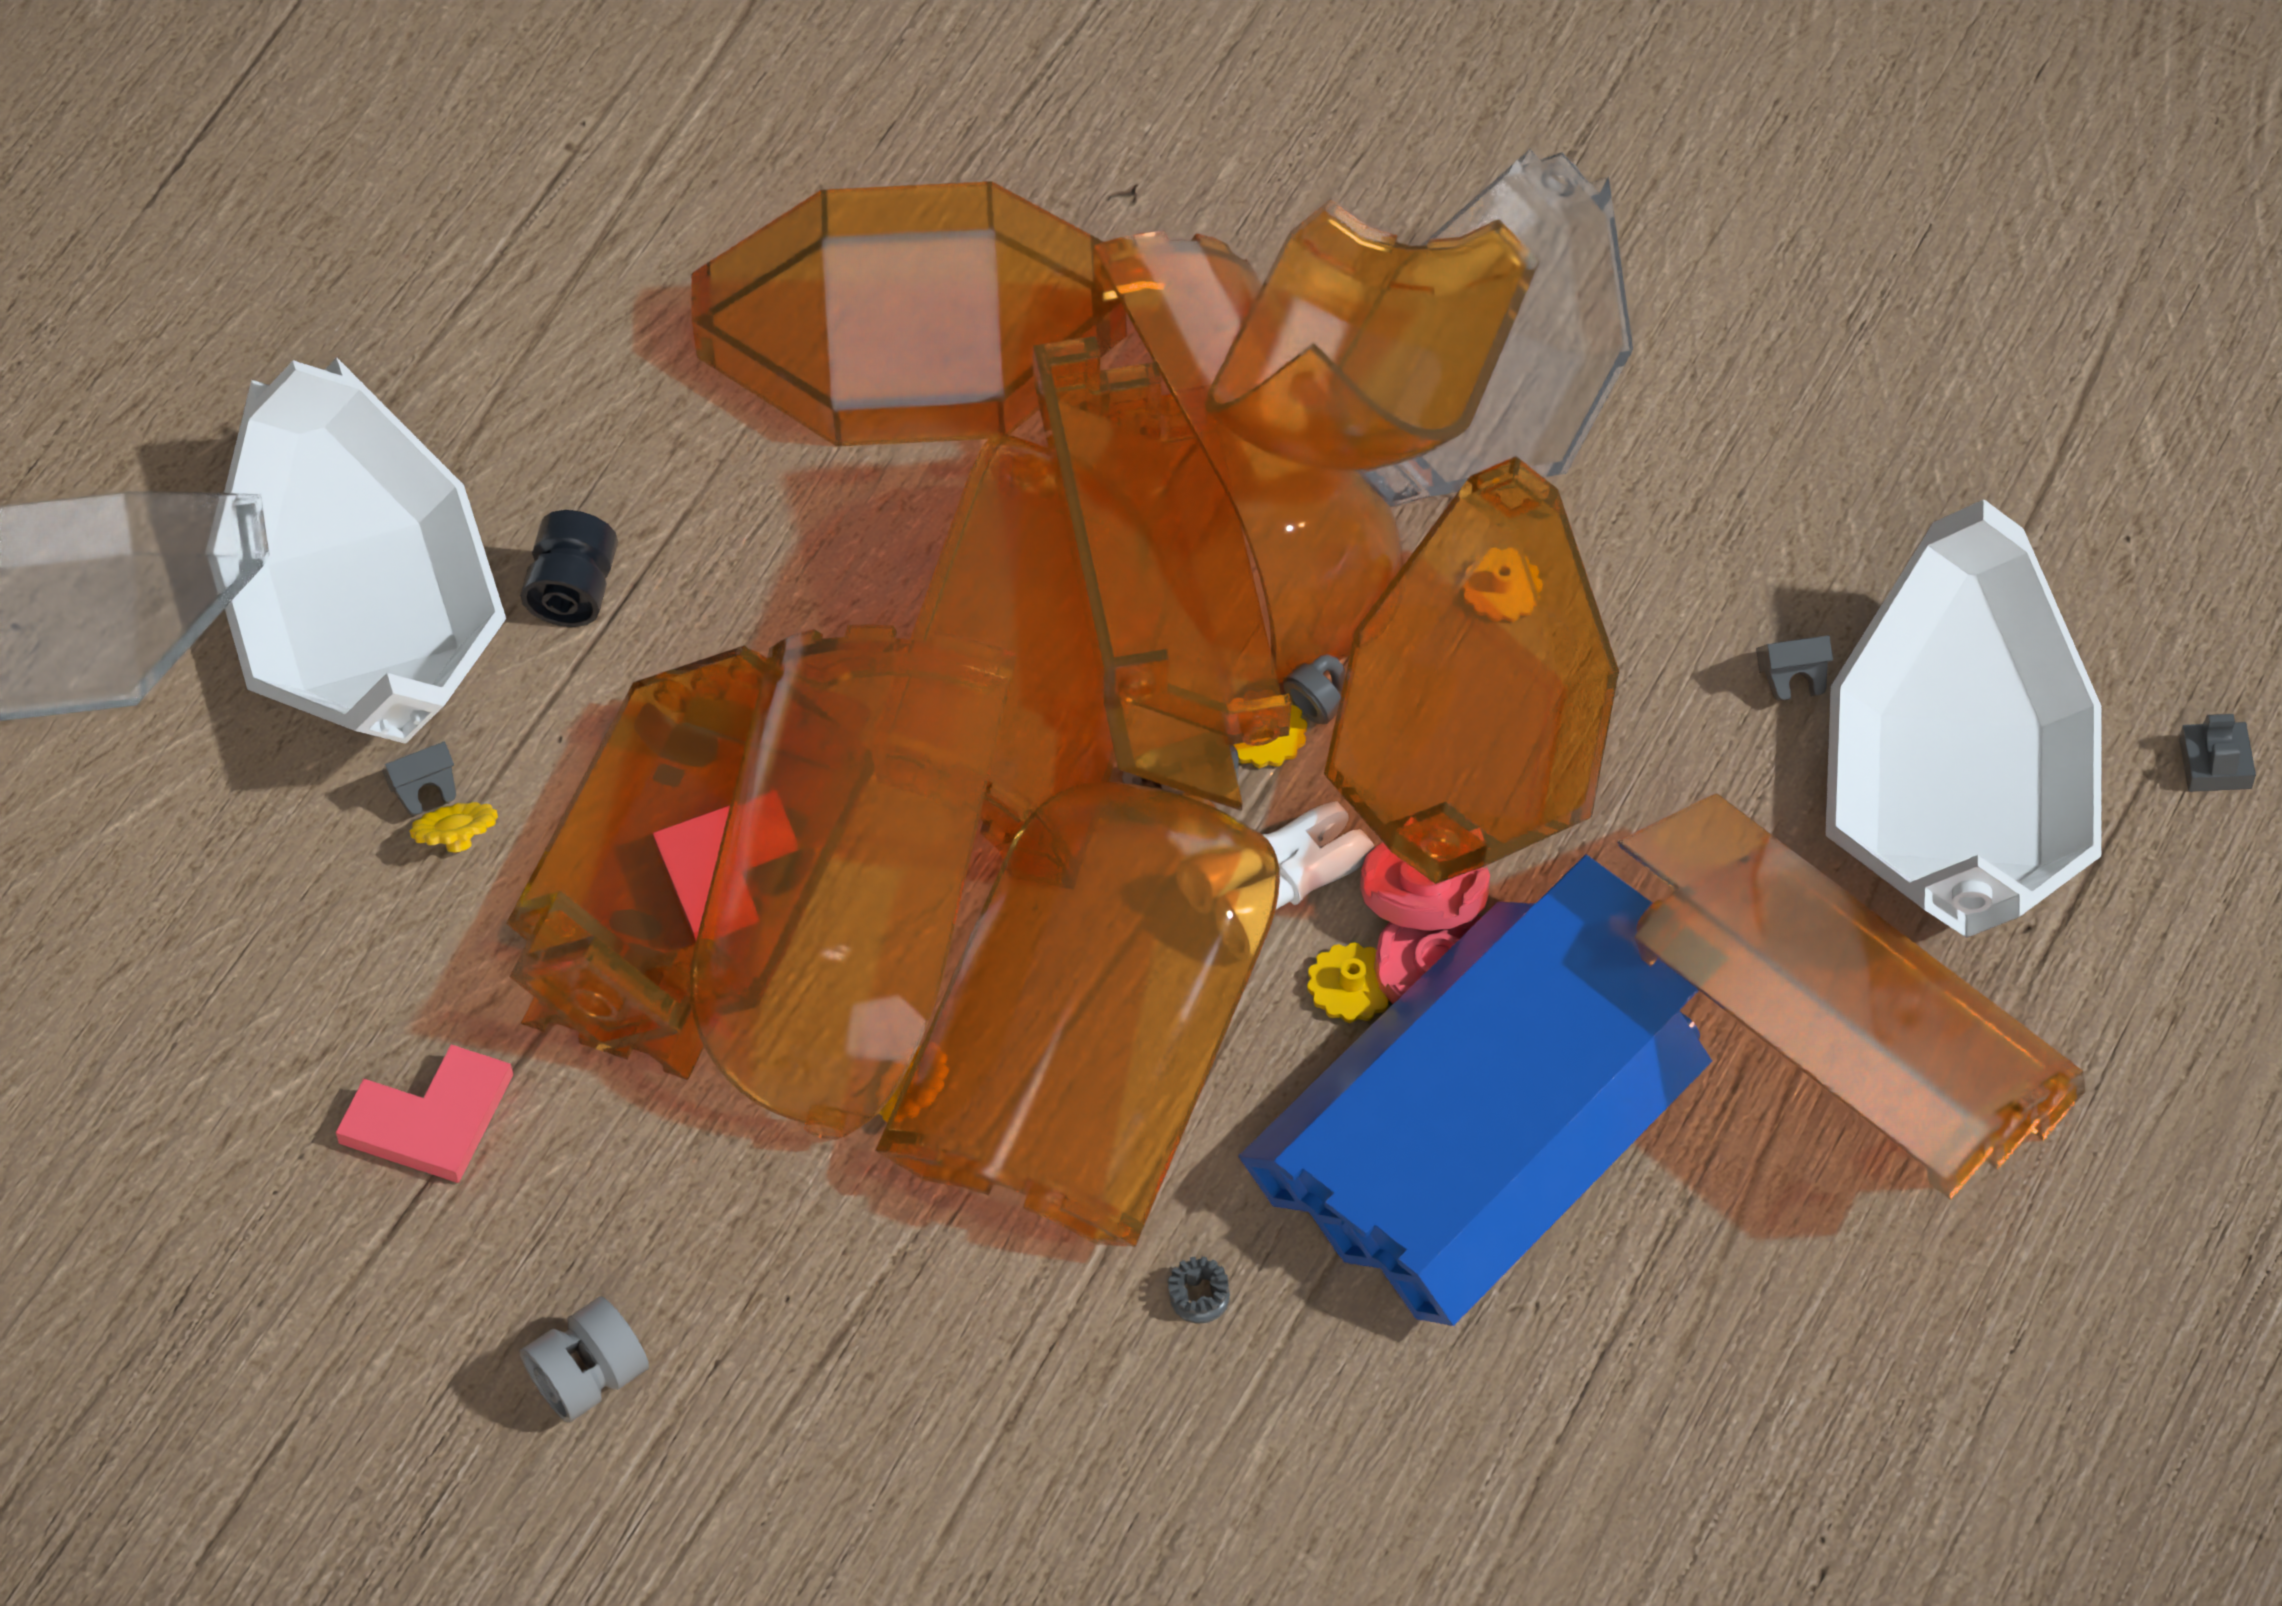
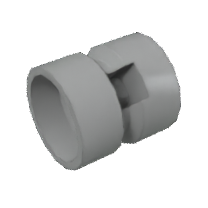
(604, 1346)

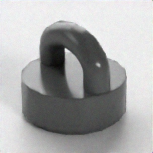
(1313, 691)

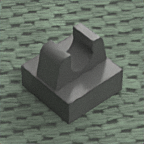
(1793, 657)
(2217, 754)
(421, 768)

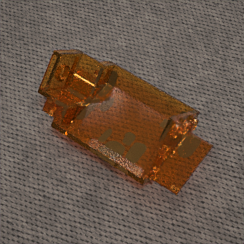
(599, 909)

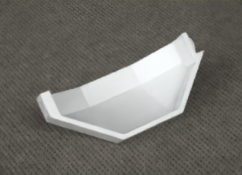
(372, 563)
(1967, 732)

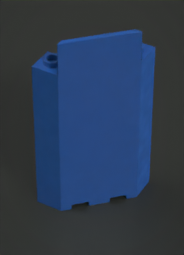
(1488, 1095)

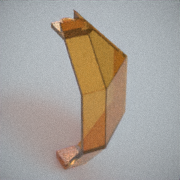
(901, 310)
(1478, 684)

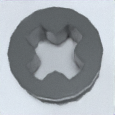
(1193, 1273)

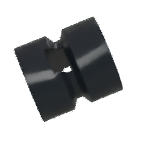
(569, 568)

